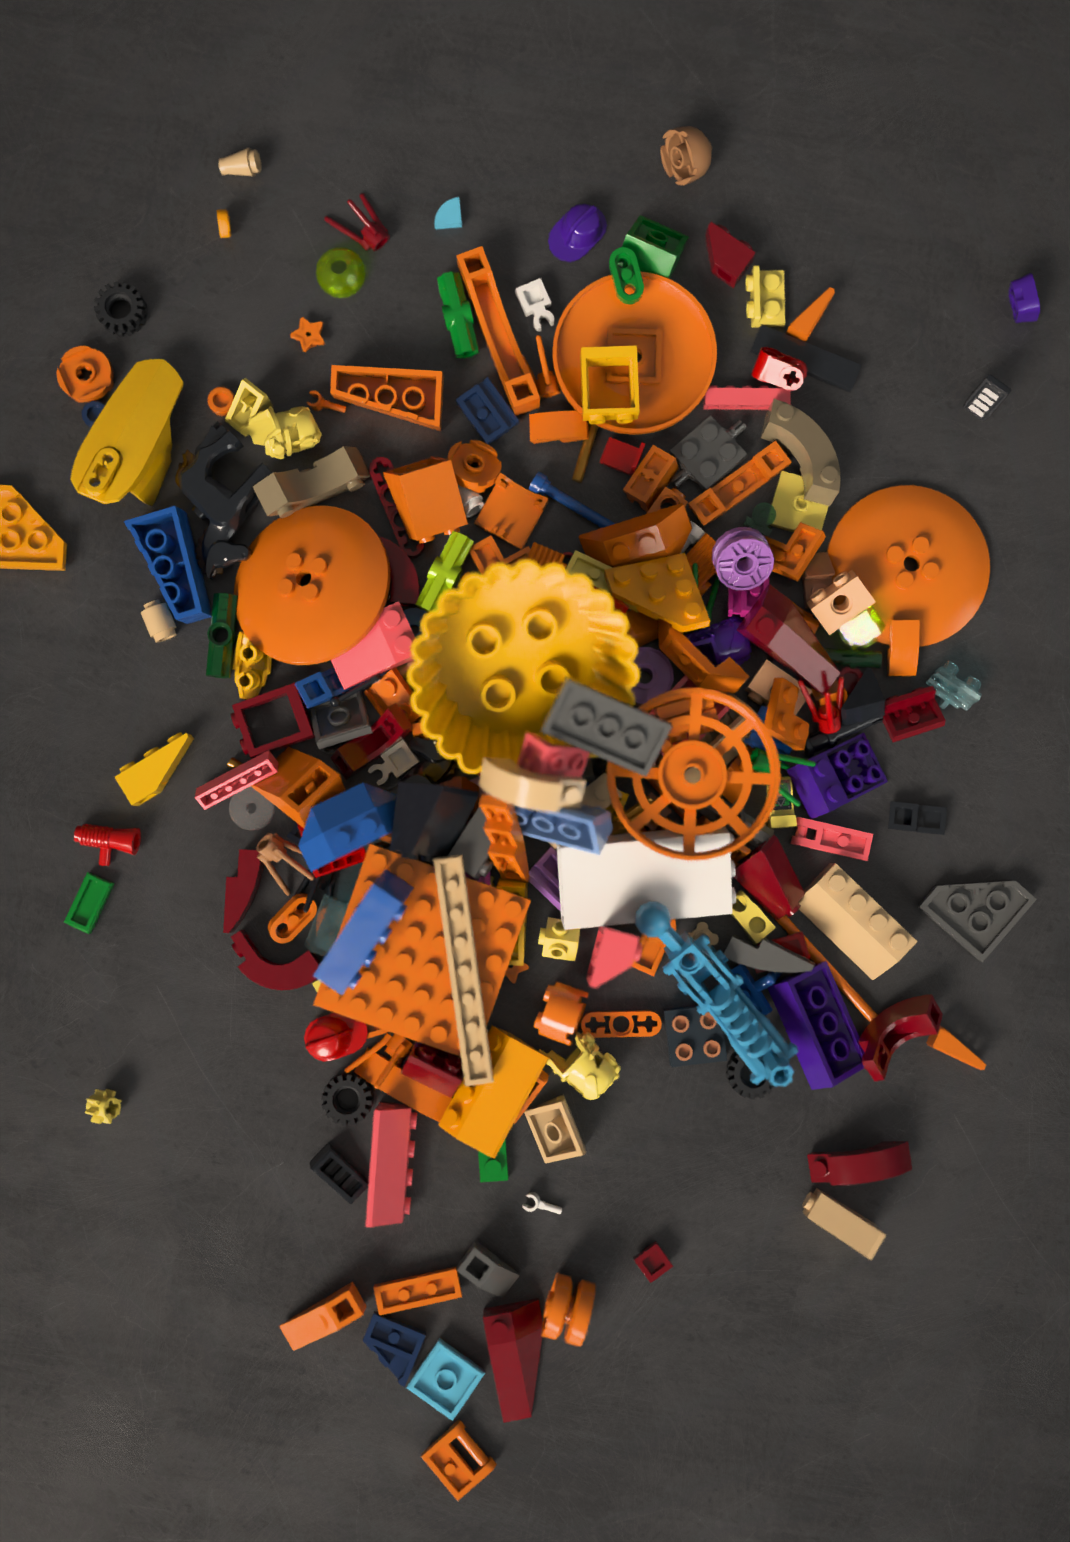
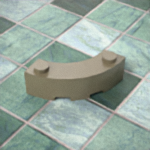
(809, 445)
(292, 490)

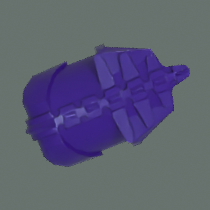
(722, 641)

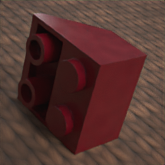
(434, 1068)

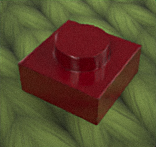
(653, 1262)

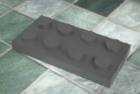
(606, 727)

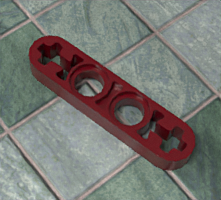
(390, 507)

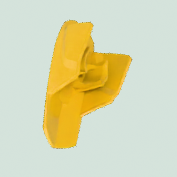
(134, 434)

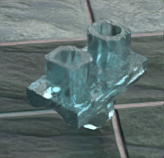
(954, 690)

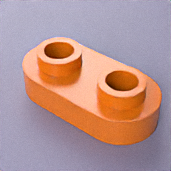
(292, 917)

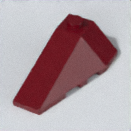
(784, 635)
(514, 1352)

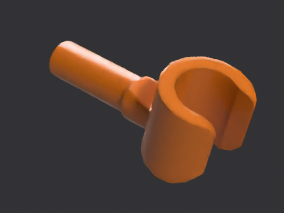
(322, 403)

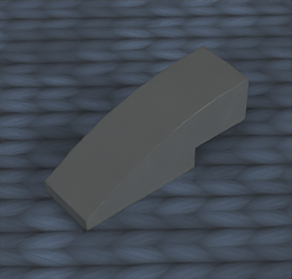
(767, 956)

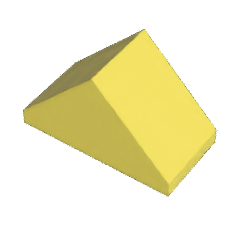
(246, 403)

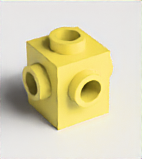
(557, 941)

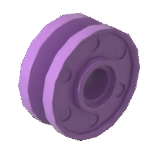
(738, 544)
(661, 674)

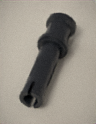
(819, 740)

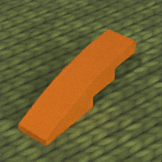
(506, 839)

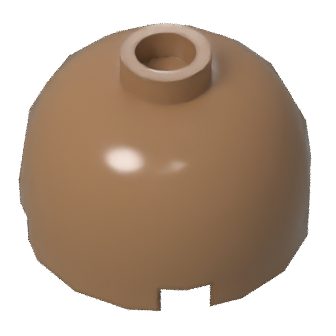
(686, 154)

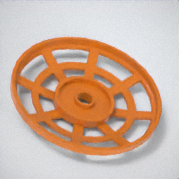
(712, 779)

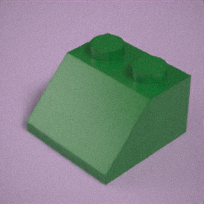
(654, 246)

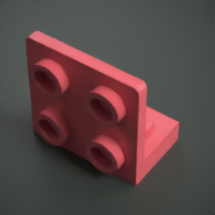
(553, 760)

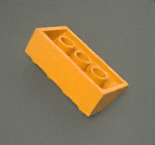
(485, 1112)

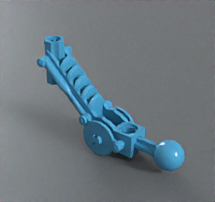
(746, 1028)

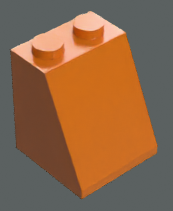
(427, 498)

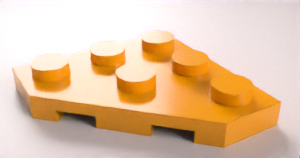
(26, 537)
(661, 590)

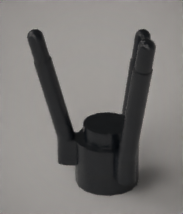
(318, 883)

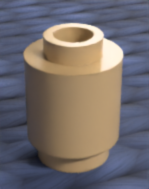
(159, 621)

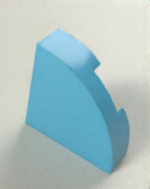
(449, 215)

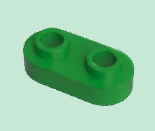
(626, 277)

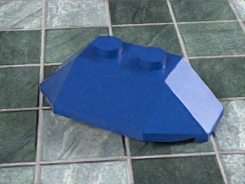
(346, 824)

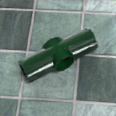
(221, 654)

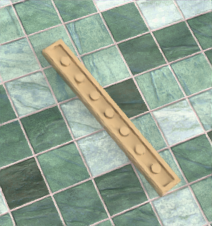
(463, 970)

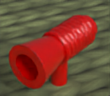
(106, 838)

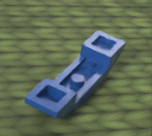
(321, 687)

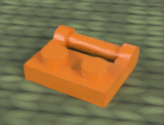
(451, 1466)

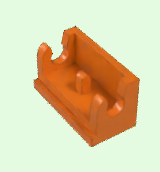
(651, 477)

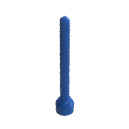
(542, 486)

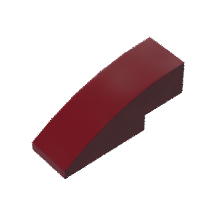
(242, 889)

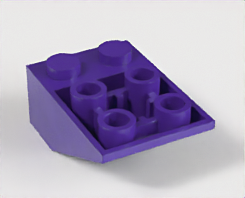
(838, 776)

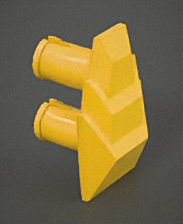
(250, 667)

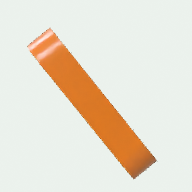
(642, 1031)

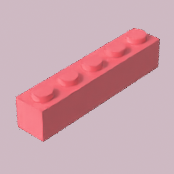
(744, 398)
(236, 780)

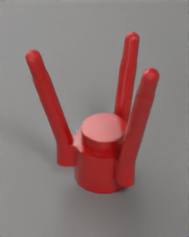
(828, 715)

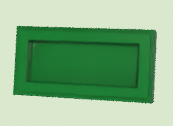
(89, 902)

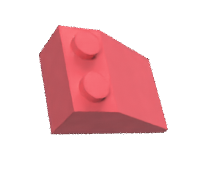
(380, 651)

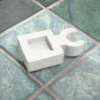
(535, 301)
(397, 760)

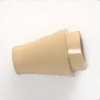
(241, 163)

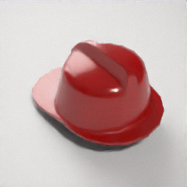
(334, 1037)

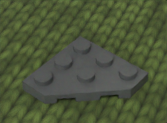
(977, 912)

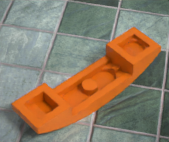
(740, 484)
(404, 1088)

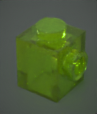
(862, 629)

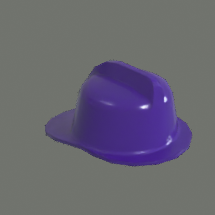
(577, 232)

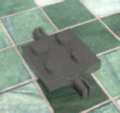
(708, 453)

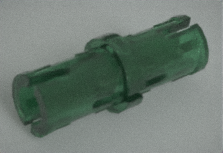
(855, 658)

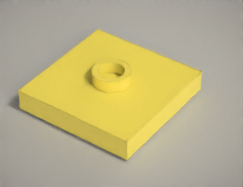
(792, 507)

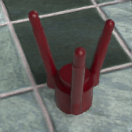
(373, 233)

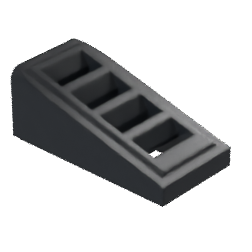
(986, 397)
(316, 1166)

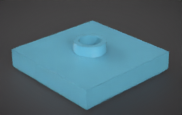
(445, 1379)

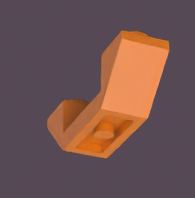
(697, 667)

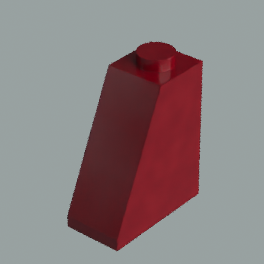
(770, 879)

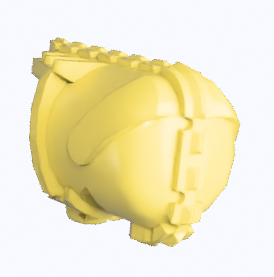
(283, 431)
(583, 1067)

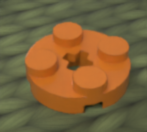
(70, 369)
(475, 478)

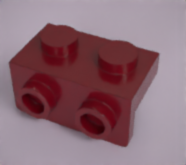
(912, 714)

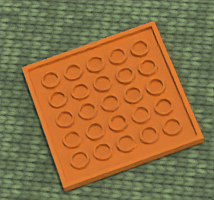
(409, 977)

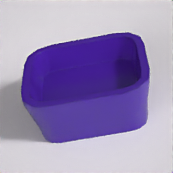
(1024, 299)

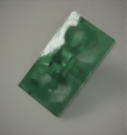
(762, 517)

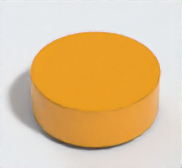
(223, 223)

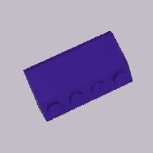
(818, 1025)

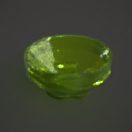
(342, 284)

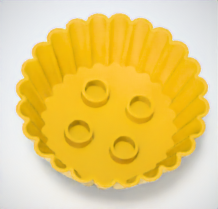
(503, 654)

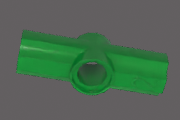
(457, 315)

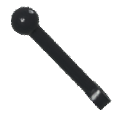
(335, 701)

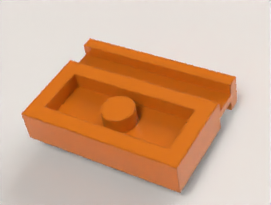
(392, 690)

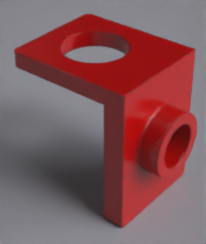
(622, 456)

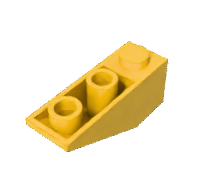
(150, 775)

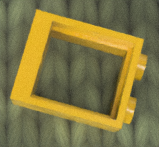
(610, 357)

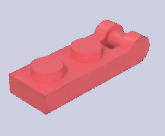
(833, 839)

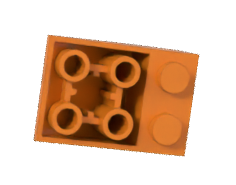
(299, 784)

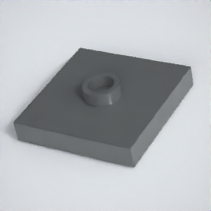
(340, 723)

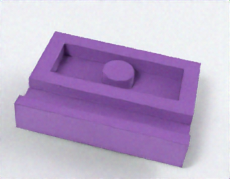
(545, 876)

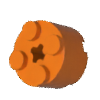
(561, 1013)

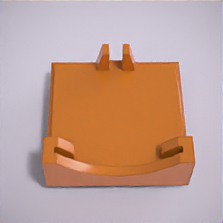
(511, 512)

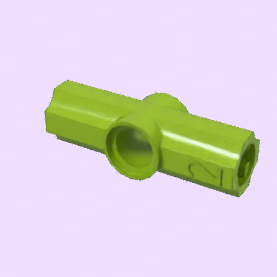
(444, 571)

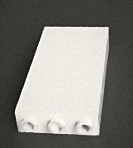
(628, 874)

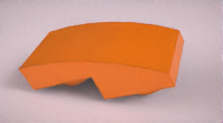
(558, 425)
(903, 647)

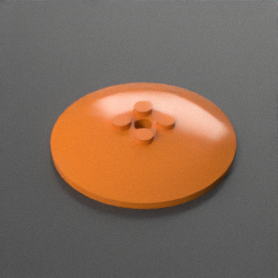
(669, 334)
(933, 531)
(336, 606)

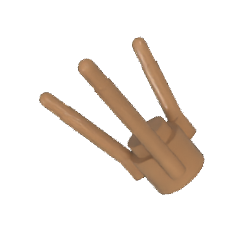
(272, 849)

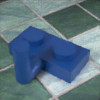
(753, 988)

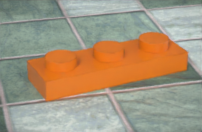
(417, 1291)

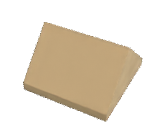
(555, 1130)

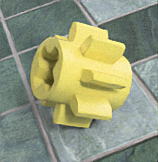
(103, 1106)

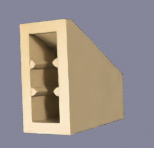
(843, 1223)

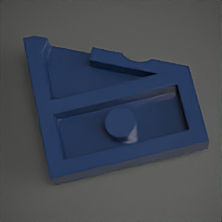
(394, 1344)

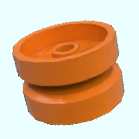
(568, 1309)

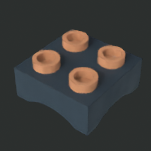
(693, 1037)

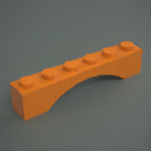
(497, 331)

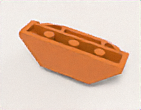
(639, 538)

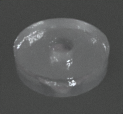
(239, 809)

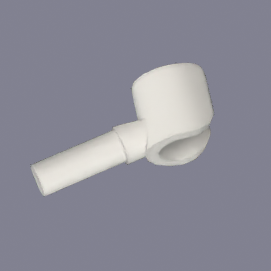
(541, 1204)

